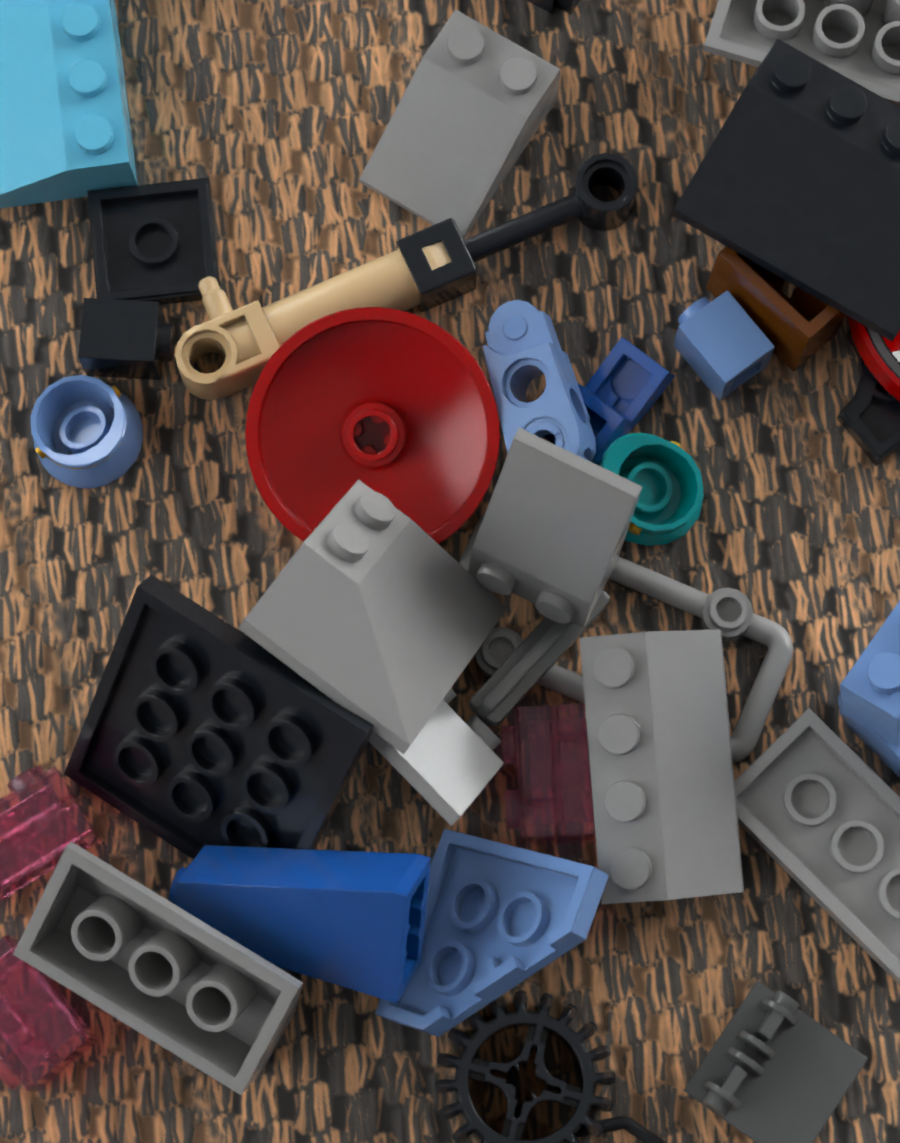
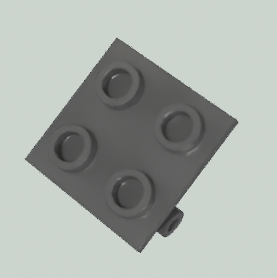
(775, 1071)

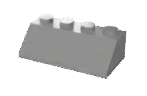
(447, 760)
(661, 765)
(159, 969)

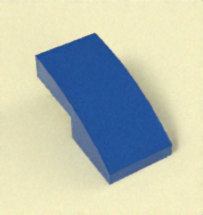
(621, 393)

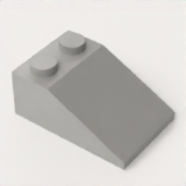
(461, 124)
(553, 529)

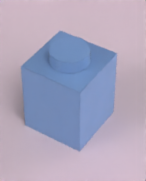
(722, 343)

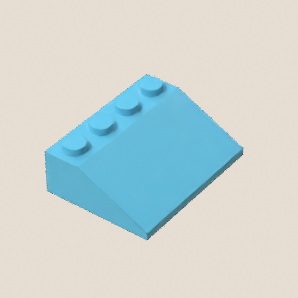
(62, 101)

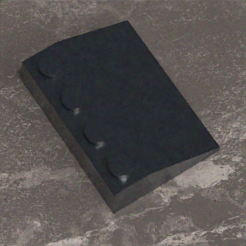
(809, 186)

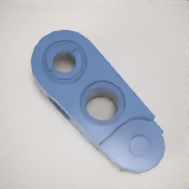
(520, 349)

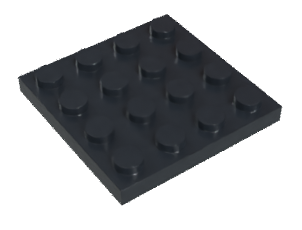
(212, 733)

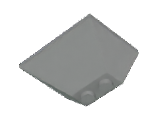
(375, 615)

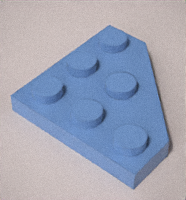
(490, 926)

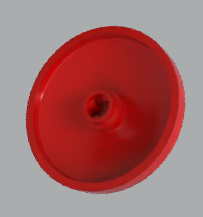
(375, 403)

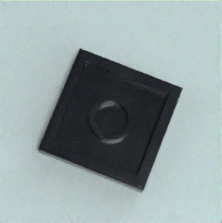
(153, 241)

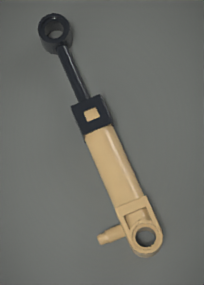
(420, 272)

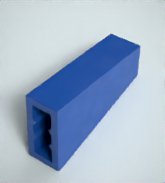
(316, 911)

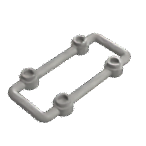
(722, 610)

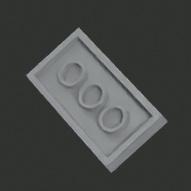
(830, 831)

